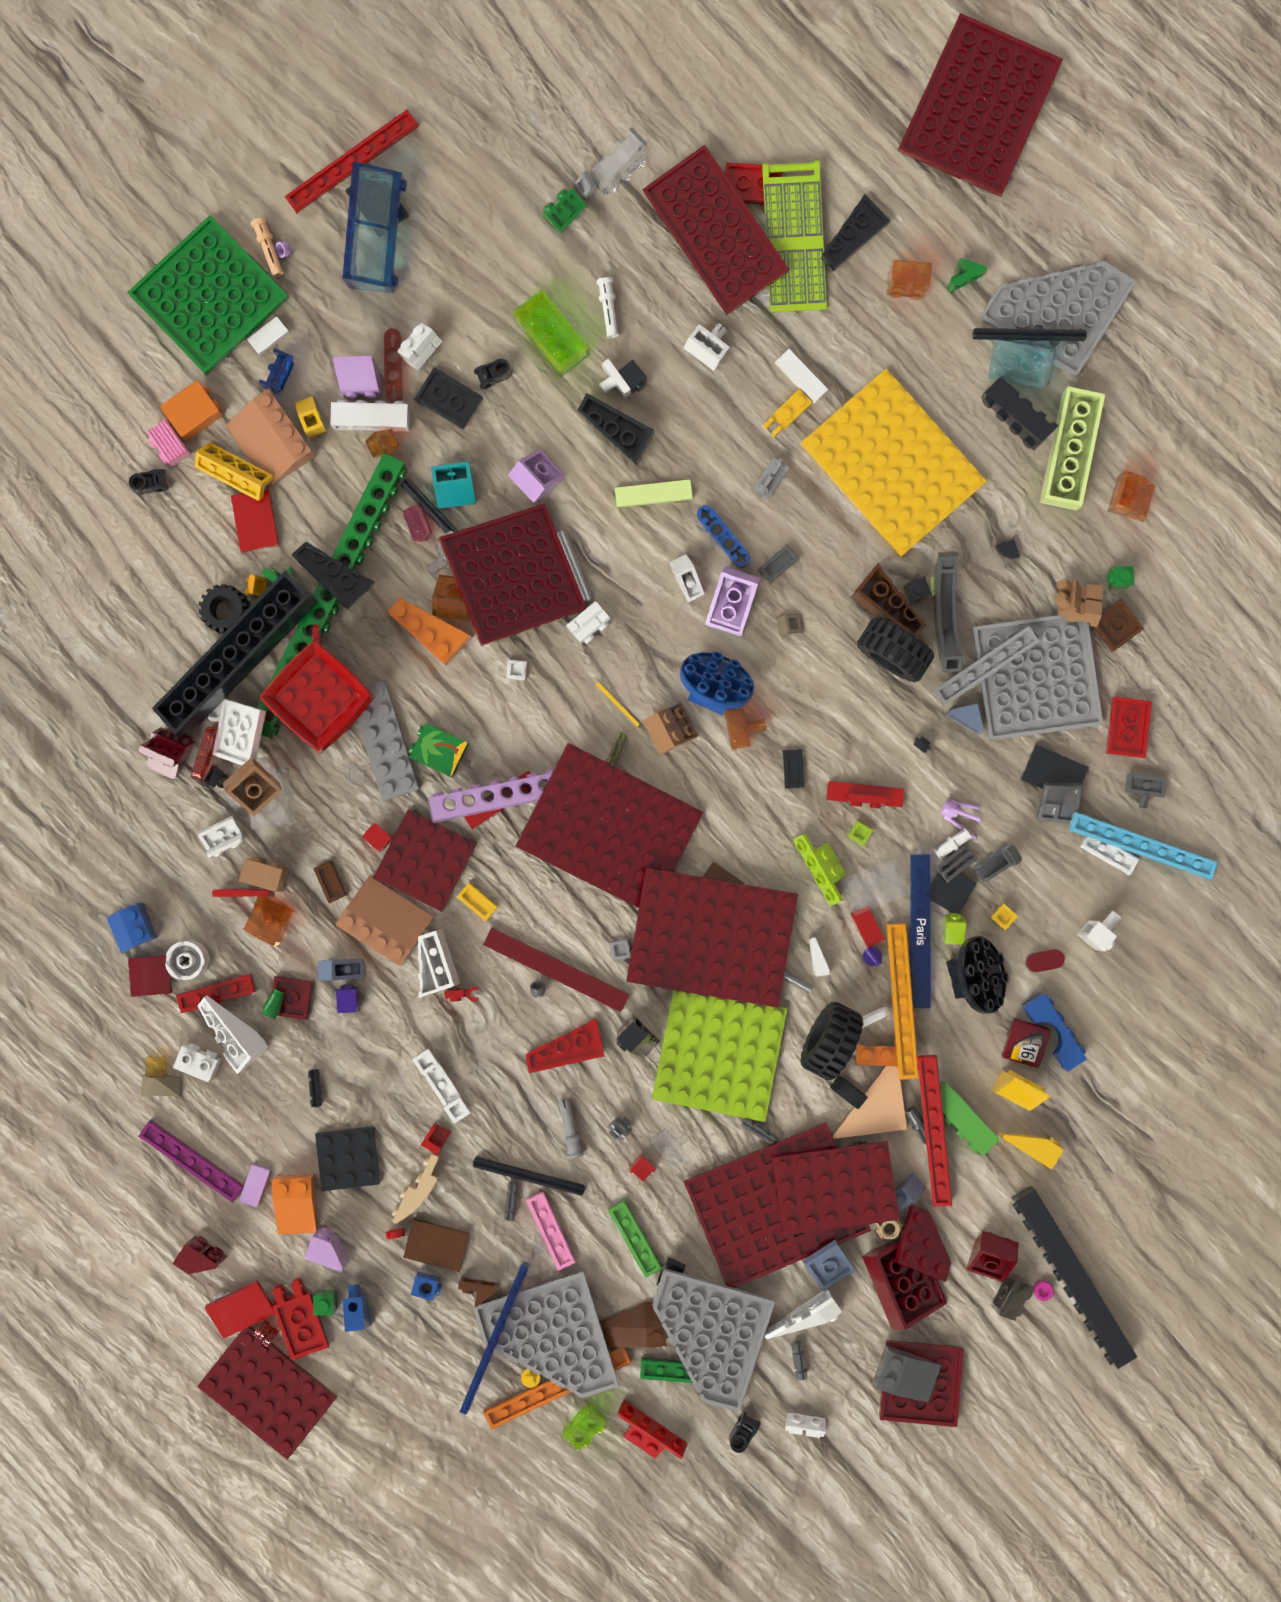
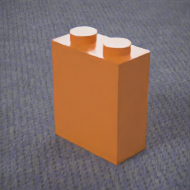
(192, 410)

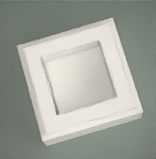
(516, 670)

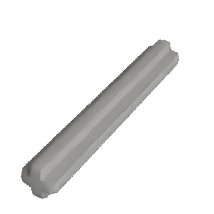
(574, 565)

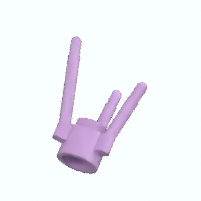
(951, 810)

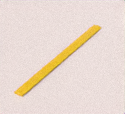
(633, 720)

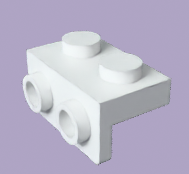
(221, 836)

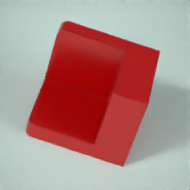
(377, 837)
(435, 1138)
(642, 1167)

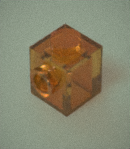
(382, 442)

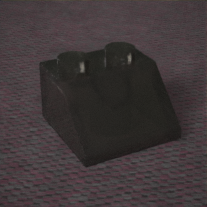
(1012, 1296)

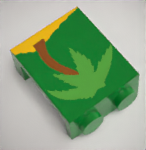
(438, 750)

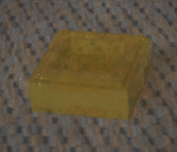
(156, 1066)

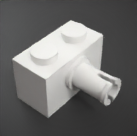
(707, 345)
(1099, 934)

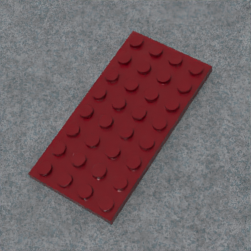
(715, 230)

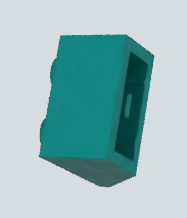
(453, 485)

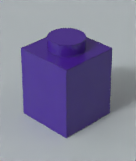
(347, 999)

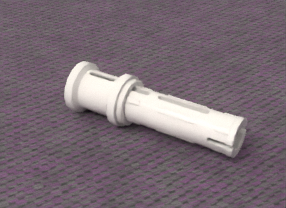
(606, 298)

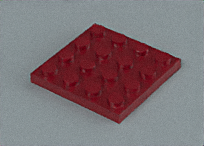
(425, 860)
(945, 1396)

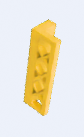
(229, 471)

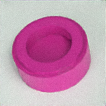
(1043, 1290)

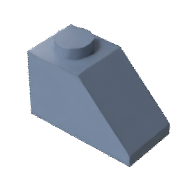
(340, 969)

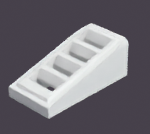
(819, 962)

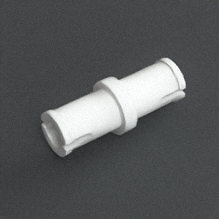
(952, 843)

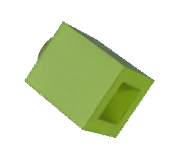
(954, 929)

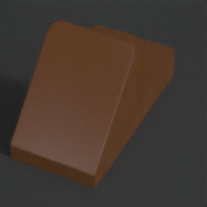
(483, 1288)

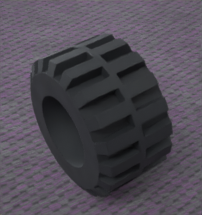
(211, 601)

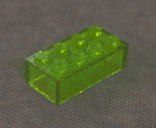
(551, 333)

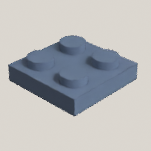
(829, 1265)

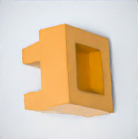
(256, 585)

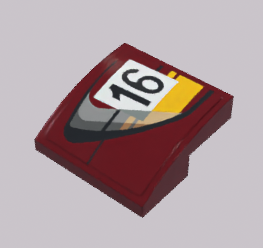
(1026, 1043)

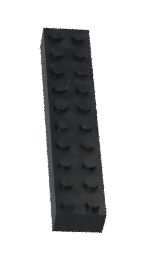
(235, 655)

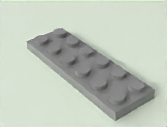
(386, 745)

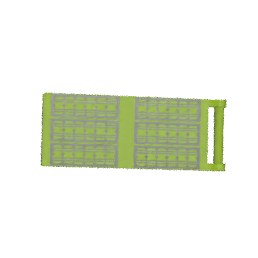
(796, 232)

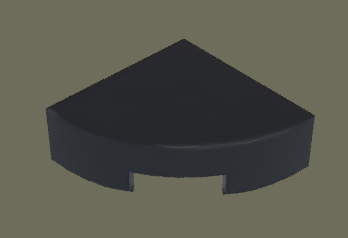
(1008, 550)

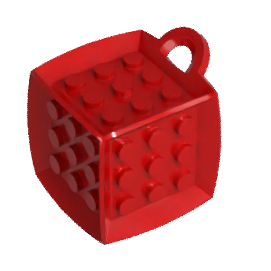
(317, 695)

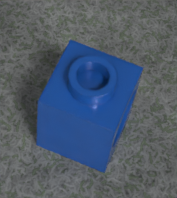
(419, 1291)

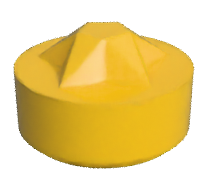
(530, 1378)

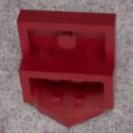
(166, 752)

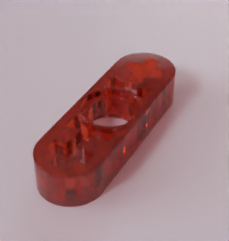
(204, 754)

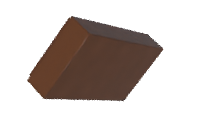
(330, 882)

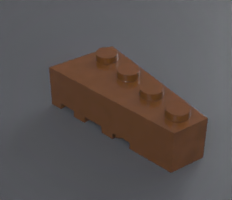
(883, 600)

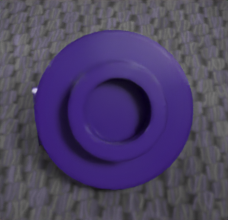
(872, 956)

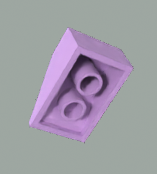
(358, 376)
(732, 601)

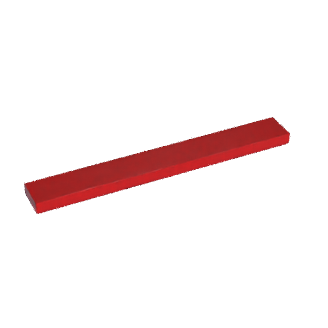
(342, 167)
(934, 1130)

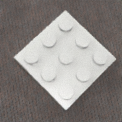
(238, 732)

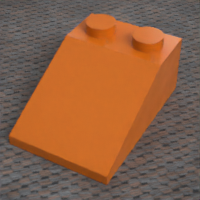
(295, 1203)

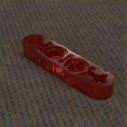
(390, 366)

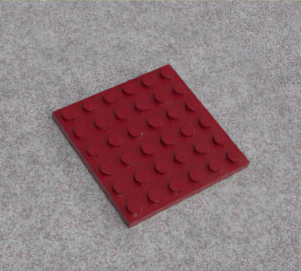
(512, 574)

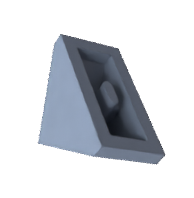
(969, 717)

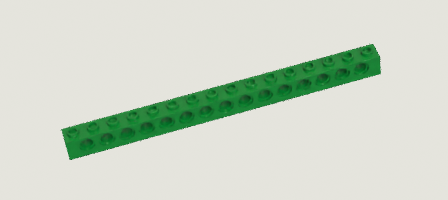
(386, 466)

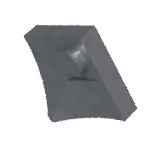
(1059, 802)

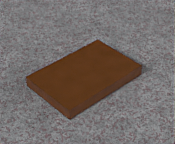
(436, 1245)

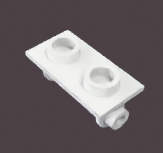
(813, 1425)

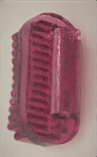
(417, 523)

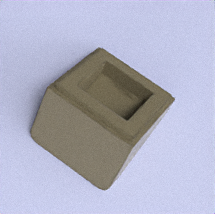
(789, 624)

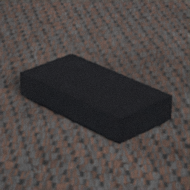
(793, 769)

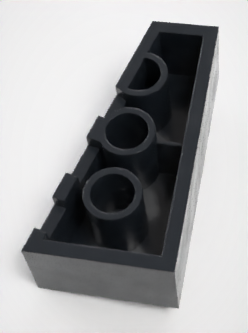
(1018, 413)
(620, 429)
(636, 1038)

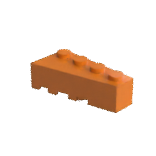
(436, 635)

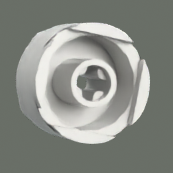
(177, 956)

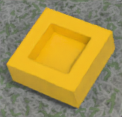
(1003, 916)

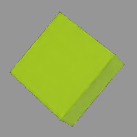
(860, 833)

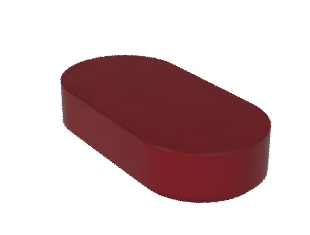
(1045, 960)

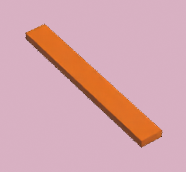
(540, 1395)

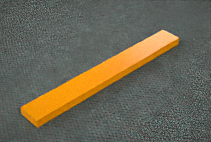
(902, 1001)

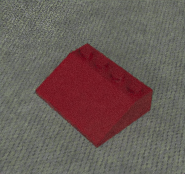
(903, 1292)

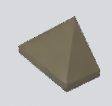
(161, 1086)

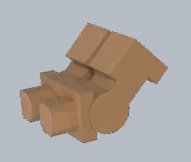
(1079, 601)

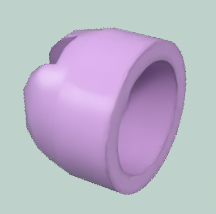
(283, 249)

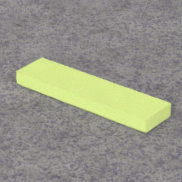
(653, 493)

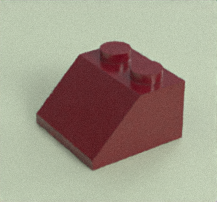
(993, 1256)

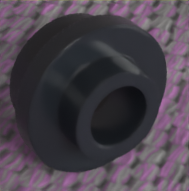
(922, 744)

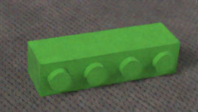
(966, 1121)

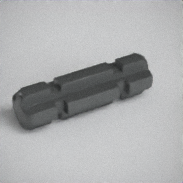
(758, 1130)
(511, 1201)
(799, 1360)

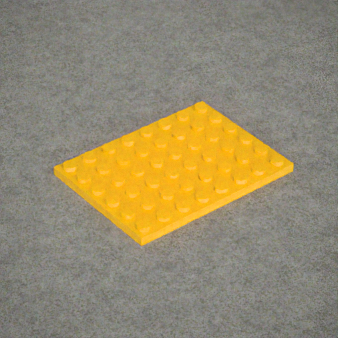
(893, 462)

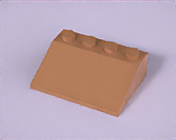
(269, 437)
(384, 921)

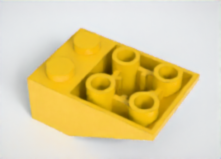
(1019, 1090)

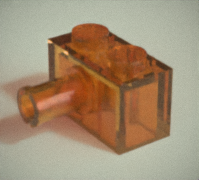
(739, 728)

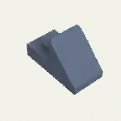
(909, 1191)

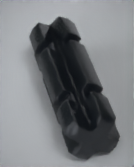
(314, 1088)

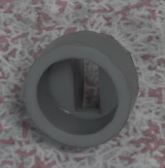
(537, 989)

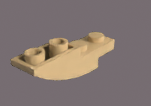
(414, 1194)

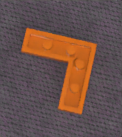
(877, 1054)

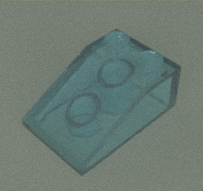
(1022, 362)

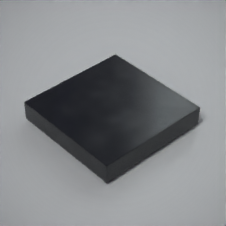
(953, 894)

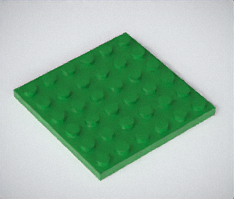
(208, 295)

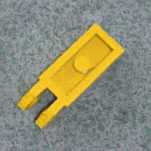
(788, 412)

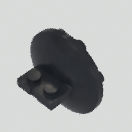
(978, 975)

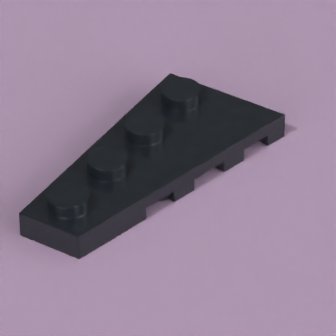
(860, 227)
(333, 575)

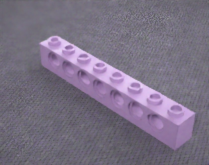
(441, 813)

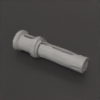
(572, 1138)

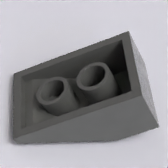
(906, 1374)

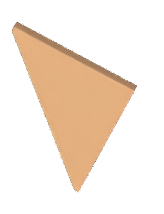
(880, 1112)

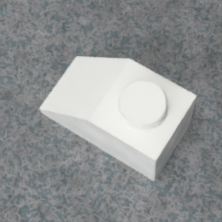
(686, 578)

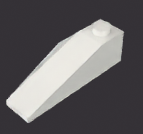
(239, 1040)
(812, 1313)

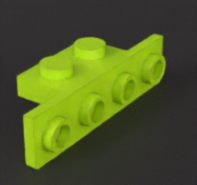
(823, 866)

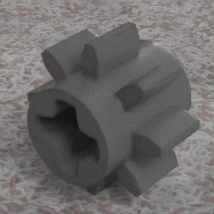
(620, 1128)

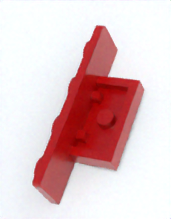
(865, 794)
(648, 1433)

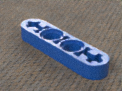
(720, 538)

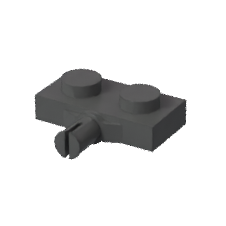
(1145, 787)

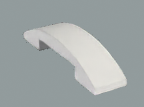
(442, 1085)

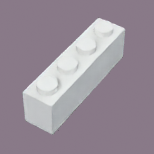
(370, 416)

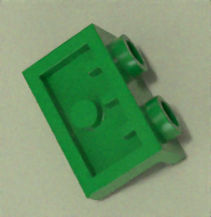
(564, 209)

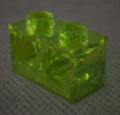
(581, 1423)

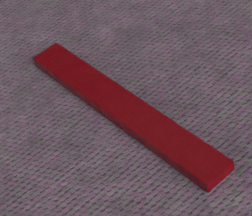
(556, 969)

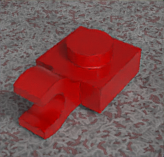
(456, 994)

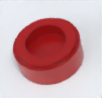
(395, 1233)

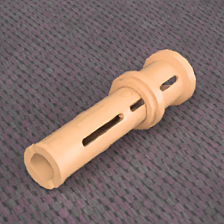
(264, 238)

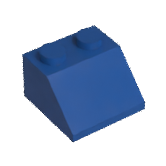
(131, 927)

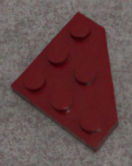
(922, 1246)

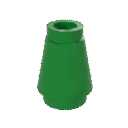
(273, 1004)

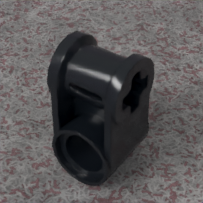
(492, 374)
(152, 481)
(745, 1429)

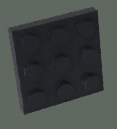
(347, 1158)

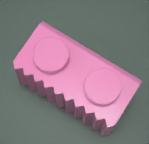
(168, 442)

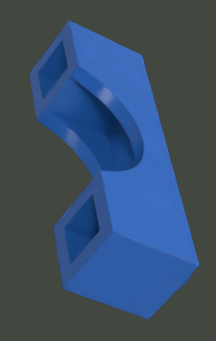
(1067, 1052)

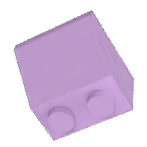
(536, 475)
(327, 1250)

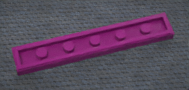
(191, 1161)

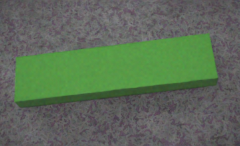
(635, 1238)

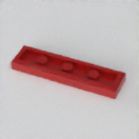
(218, 992)

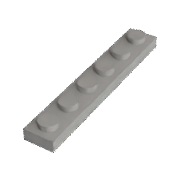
(986, 666)

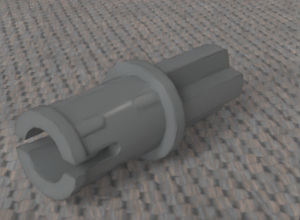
(917, 1122)

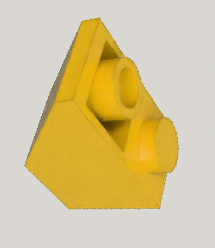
(310, 417)

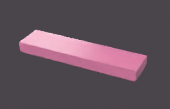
(551, 1230)

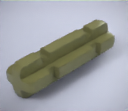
(617, 748)

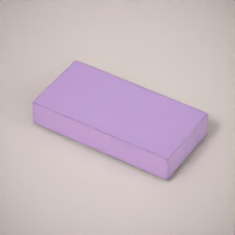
(255, 1185)

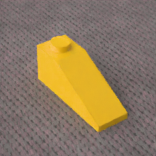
(1038, 1147)

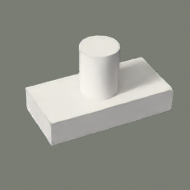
(614, 380)

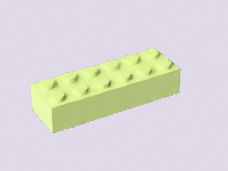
(1072, 448)

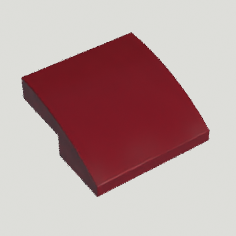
(149, 976)

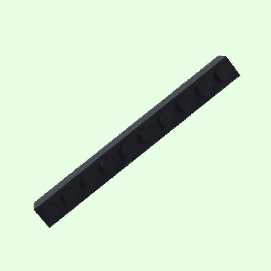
(1076, 1281)

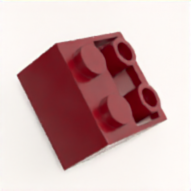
(199, 1256)

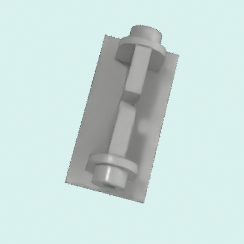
(771, 477)

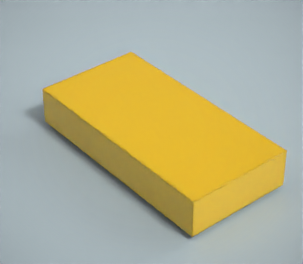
(477, 901)

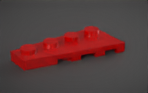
(574, 1047)

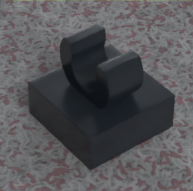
(213, 776)

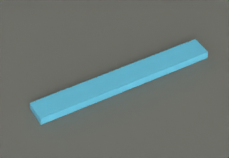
(1143, 846)

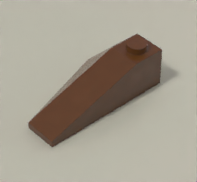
(635, 1328)

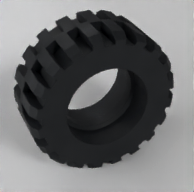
(895, 649)
(832, 1041)

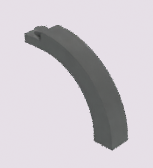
(945, 612)

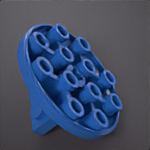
(716, 682)

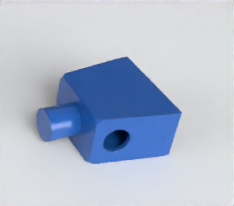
(355, 1318)

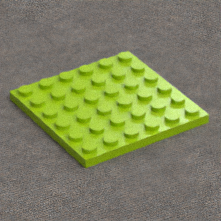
(719, 1055)

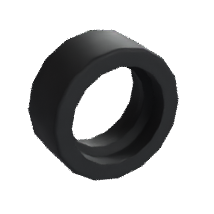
(848, 1092)

